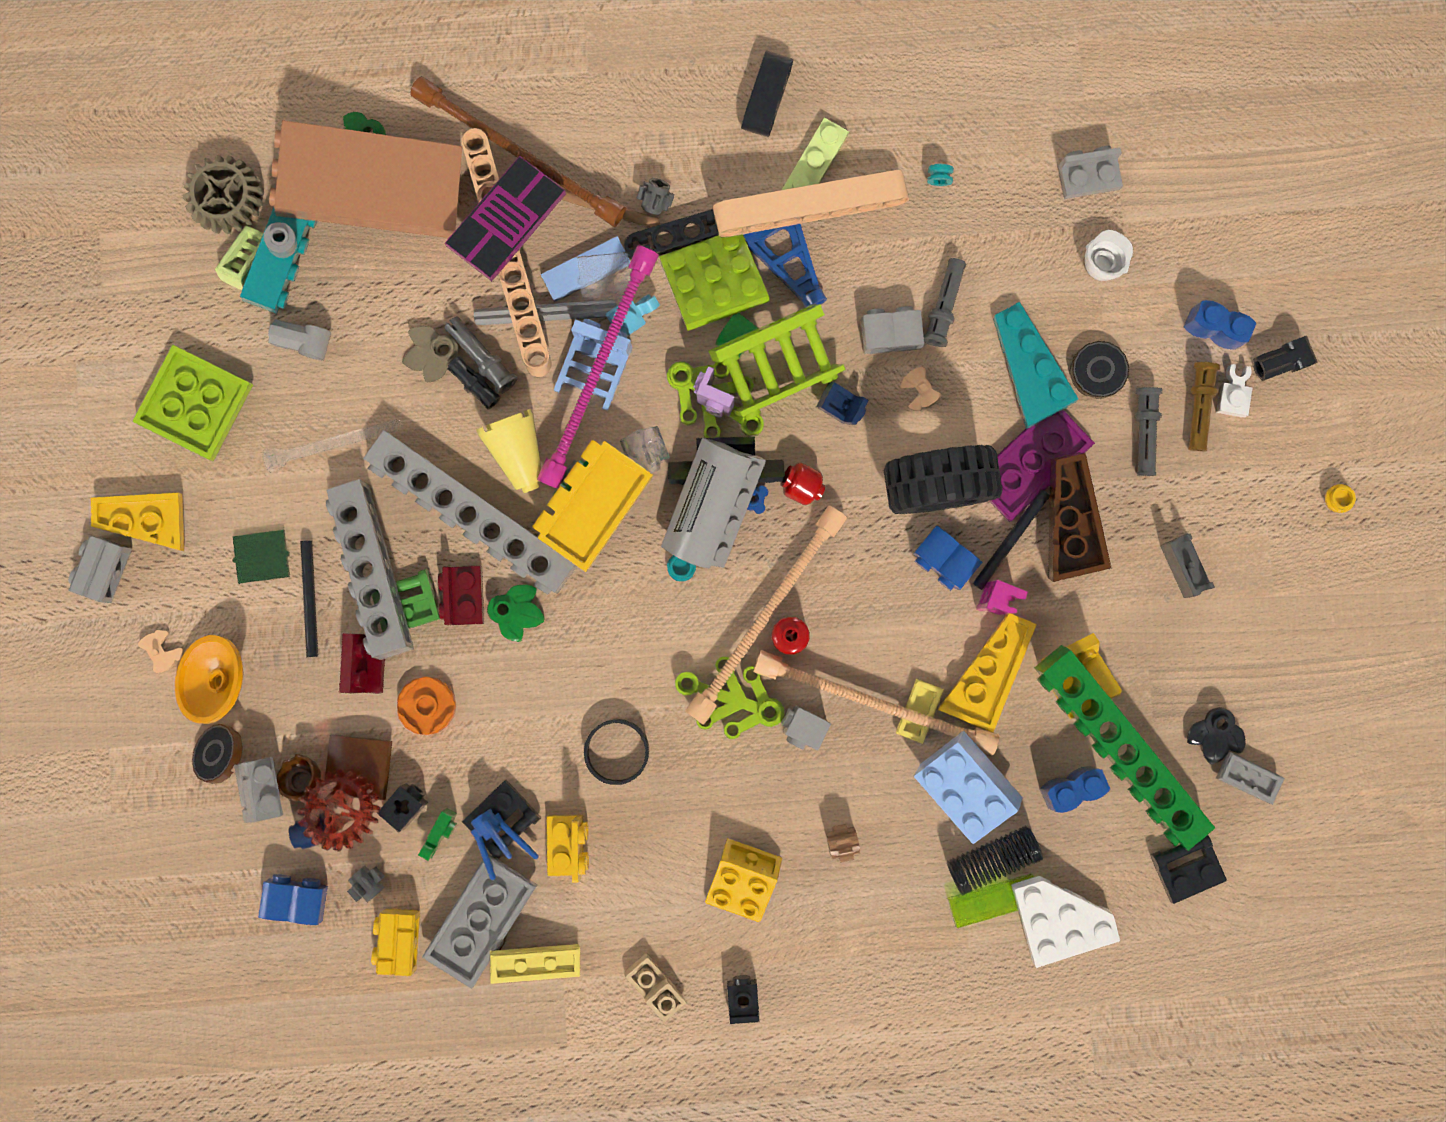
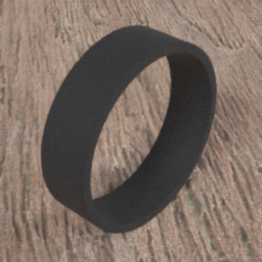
(595, 773)

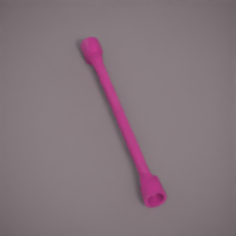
(641, 265)

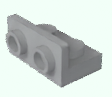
(1090, 172)

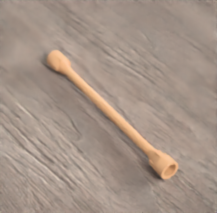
(828, 525)
(772, 666)

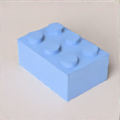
(968, 787)

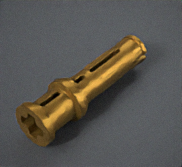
(1198, 441)

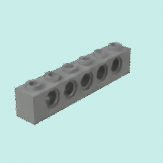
(389, 607)

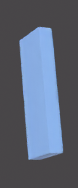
(563, 278)

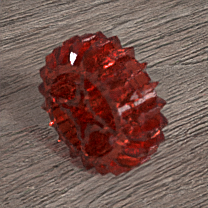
(336, 822)

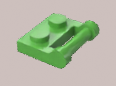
(419, 608)

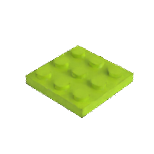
(714, 280)
(192, 403)

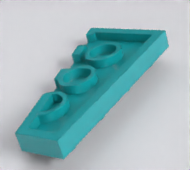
(1035, 373)

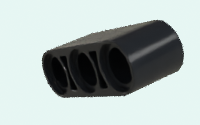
(767, 94)

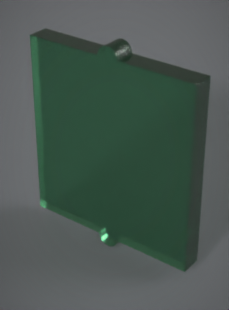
(261, 556)

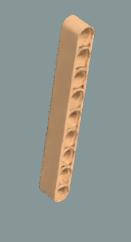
(514, 292)

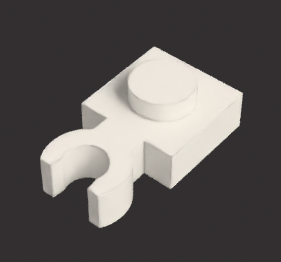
(1234, 396)

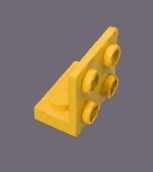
(1087, 652)
(565, 846)
(744, 880)

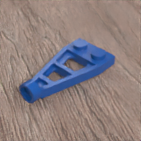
(775, 263)

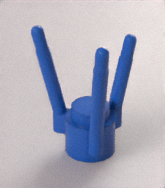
(488, 826)

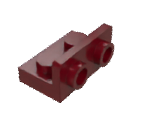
(461, 595)
(358, 669)

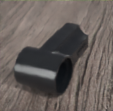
(1291, 357)

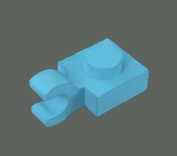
(634, 316)

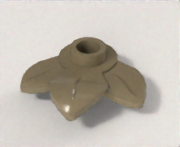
(427, 354)

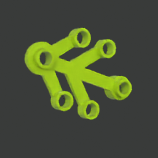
(685, 400)
(736, 701)

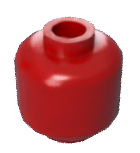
(803, 484)
(779, 635)

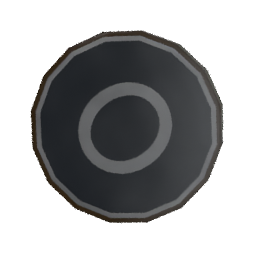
(1099, 369)

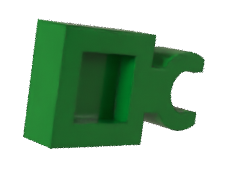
(442, 828)

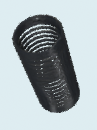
(1030, 852)

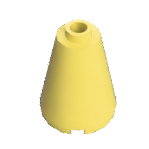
(515, 449)

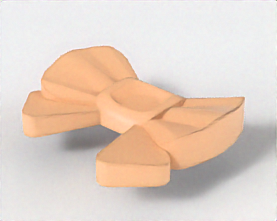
(927, 395)
(161, 660)

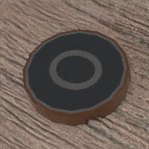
(216, 753)

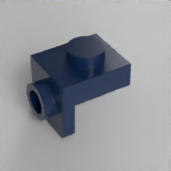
(842, 404)

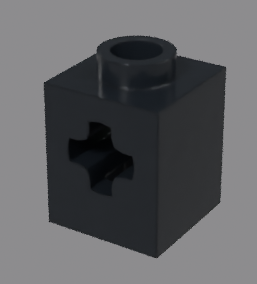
(392, 812)

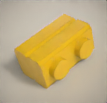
(397, 942)

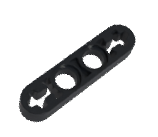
(676, 229)

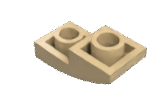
(655, 987)

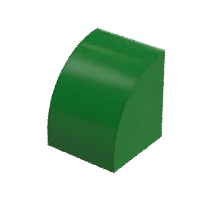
(735, 327)

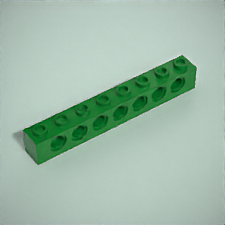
(1192, 823)

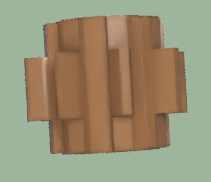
(843, 843)

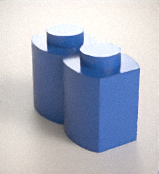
(1223, 327)
(946, 558)
(1080, 785)
(293, 900)

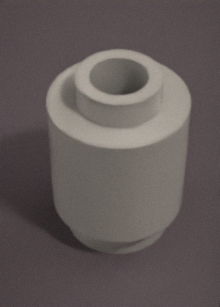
(284, 248)

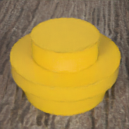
(1340, 498)

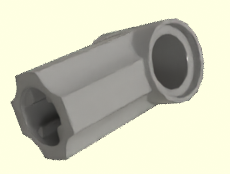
(307, 340)

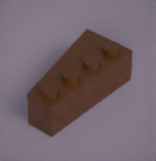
(1075, 524)

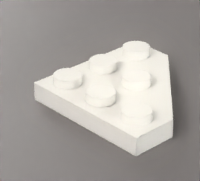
(1061, 921)

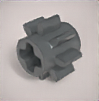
(655, 196)
(366, 884)

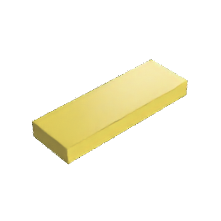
(534, 963)

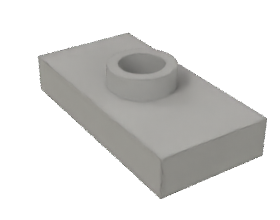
(1250, 778)

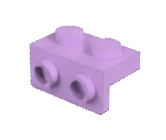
(712, 398)

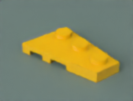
(143, 517)

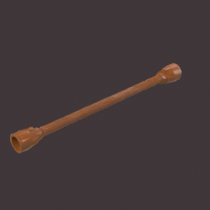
(431, 95)

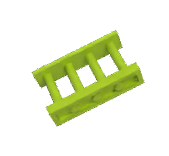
(755, 342)

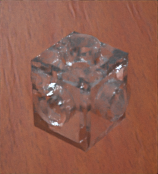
(646, 448)

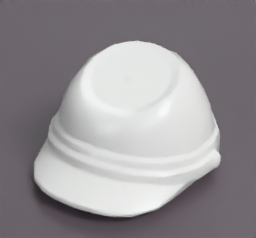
(1108, 255)

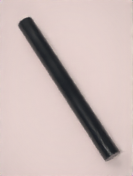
(1011, 539)
(309, 599)

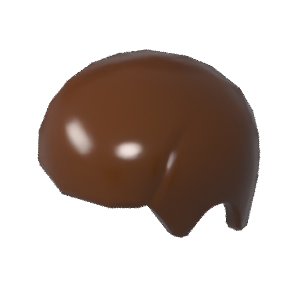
(296, 775)

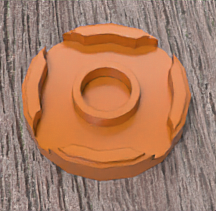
(426, 705)

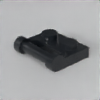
(505, 801)
(1191, 876)

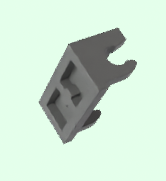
(1186, 566)

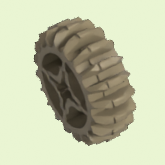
(205, 207)

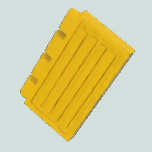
(594, 505)

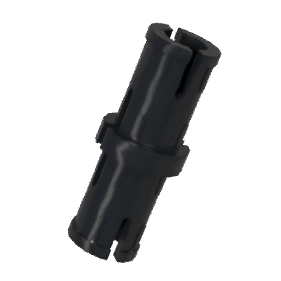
(473, 382)

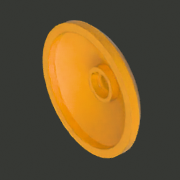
(208, 679)

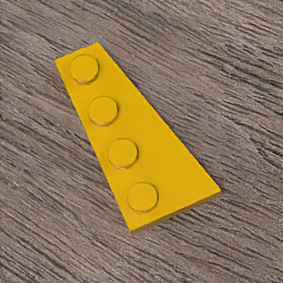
(989, 678)

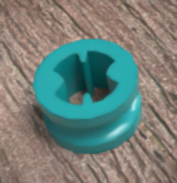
(940, 175)

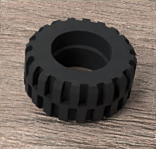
(943, 479)

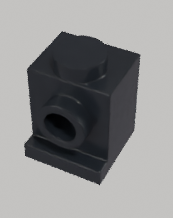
(743, 1013)

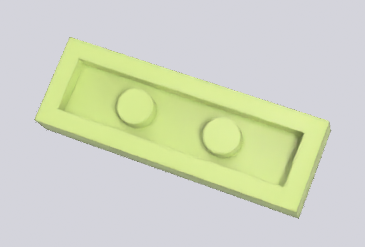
(817, 155)

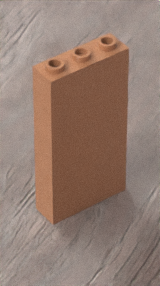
(366, 179)

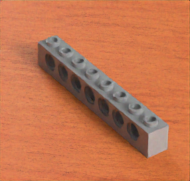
(381, 460)

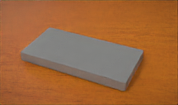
(479, 922)

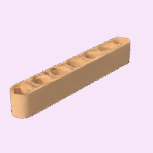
(810, 203)

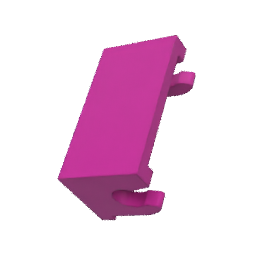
(997, 597)

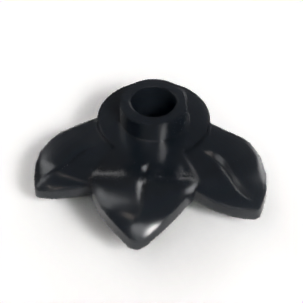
(1217, 740)

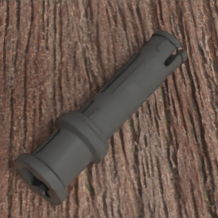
(942, 314)
(488, 364)
(1146, 466)

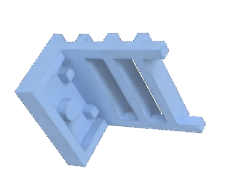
(588, 341)

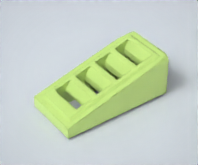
(229, 263)

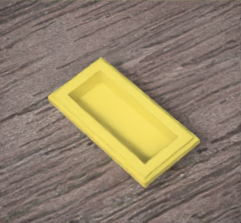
(924, 700)

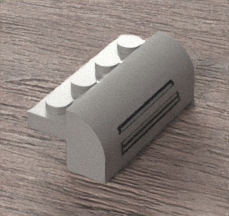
(712, 504)

